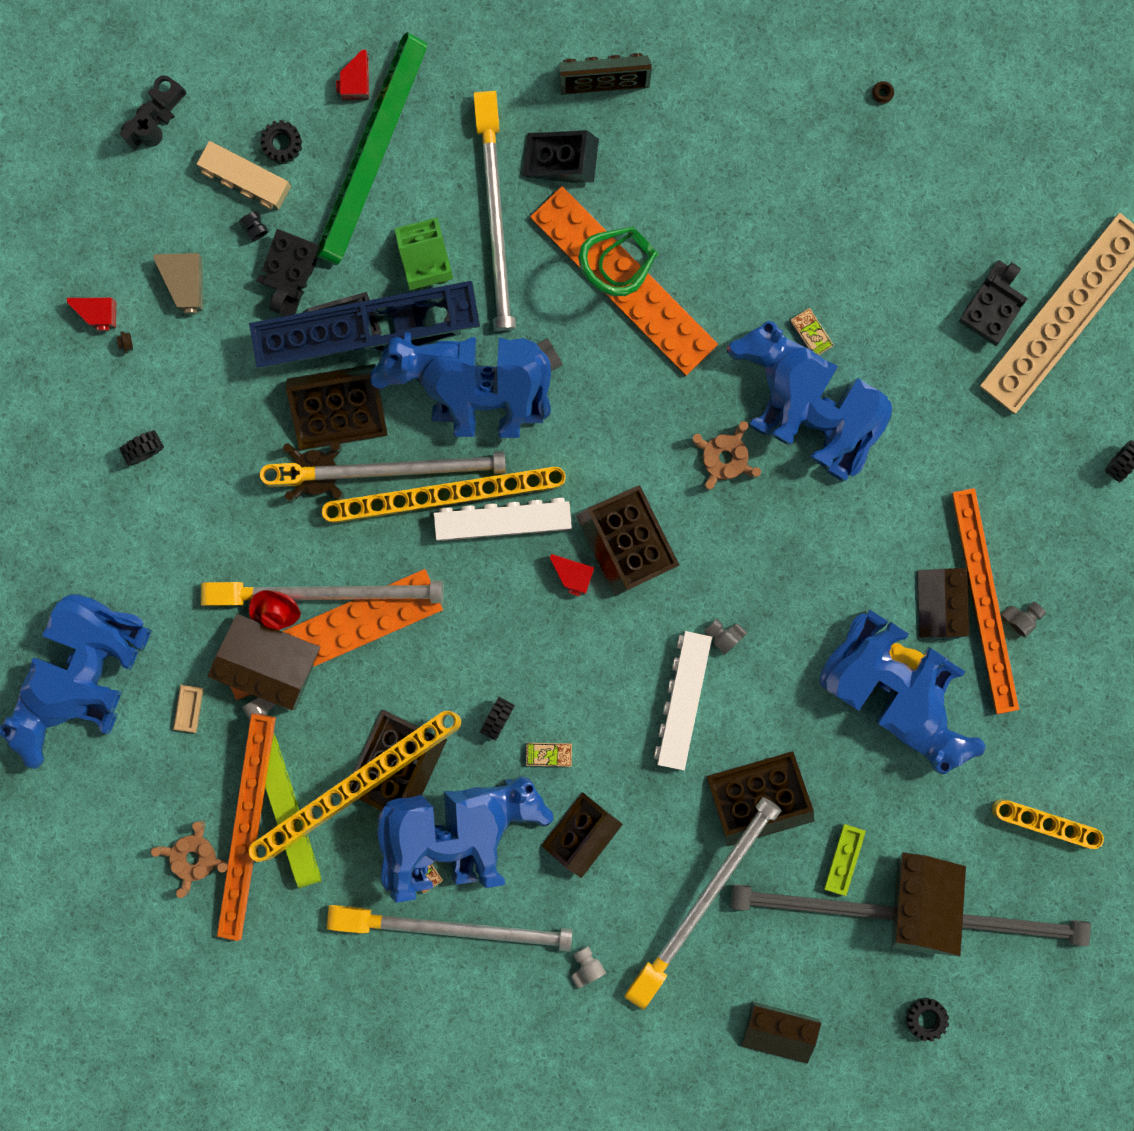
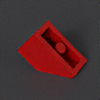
(355, 78)
(97, 312)
(572, 574)

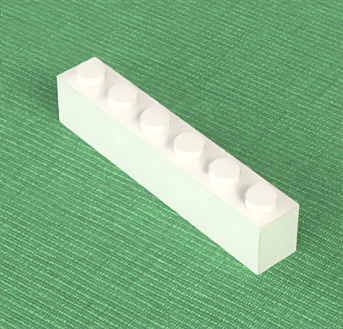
(502, 520)
(684, 700)

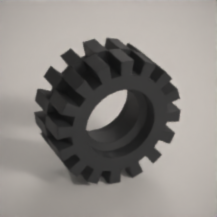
(277, 129)
(141, 448)
(1122, 463)
(497, 718)
(940, 1023)

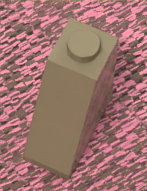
(183, 279)

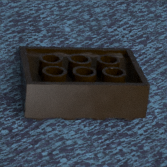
(605, 74)
(336, 407)
(627, 540)
(264, 662)
(409, 780)
(741, 789)
(928, 905)

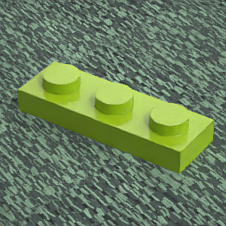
(844, 859)

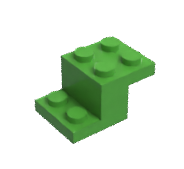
(423, 254)

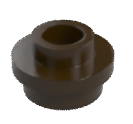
(882, 85)
(124, 342)

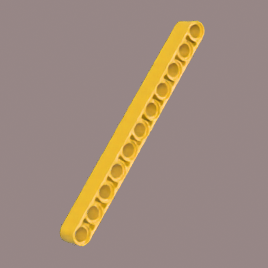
(433, 491)
(347, 796)

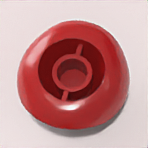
(274, 609)

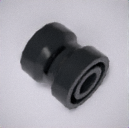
(253, 226)

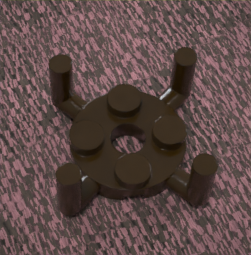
(312, 459)

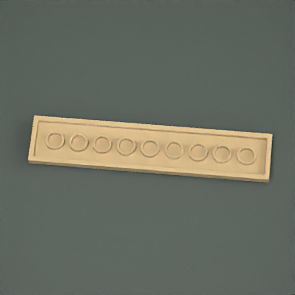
(1063, 316)

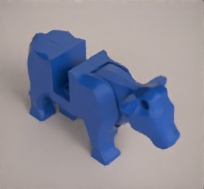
(796, 384)
(460, 386)
(60, 694)
(917, 707)
(471, 835)

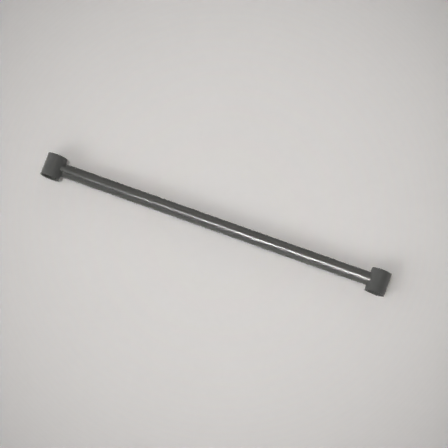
(741, 898)

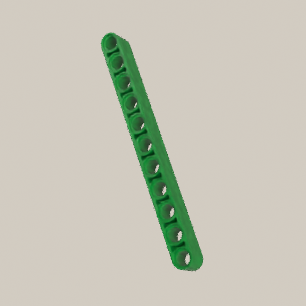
(371, 148)

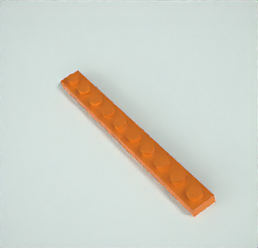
(985, 601)
(246, 826)

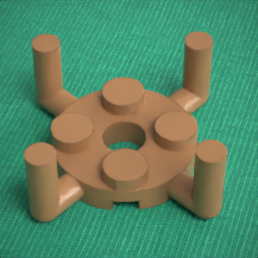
(737, 450)
(179, 862)

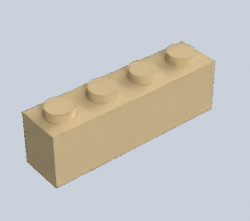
(244, 175)

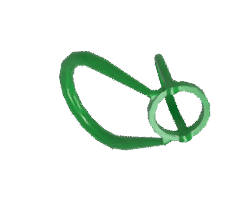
(635, 281)

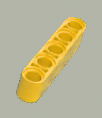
(1058, 824)

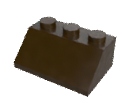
(943, 603)
(581, 835)
(781, 1032)

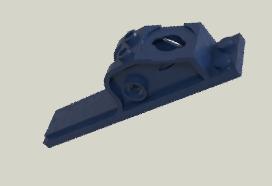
(349, 328)

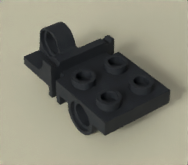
(145, 124)
(288, 269)
(994, 304)

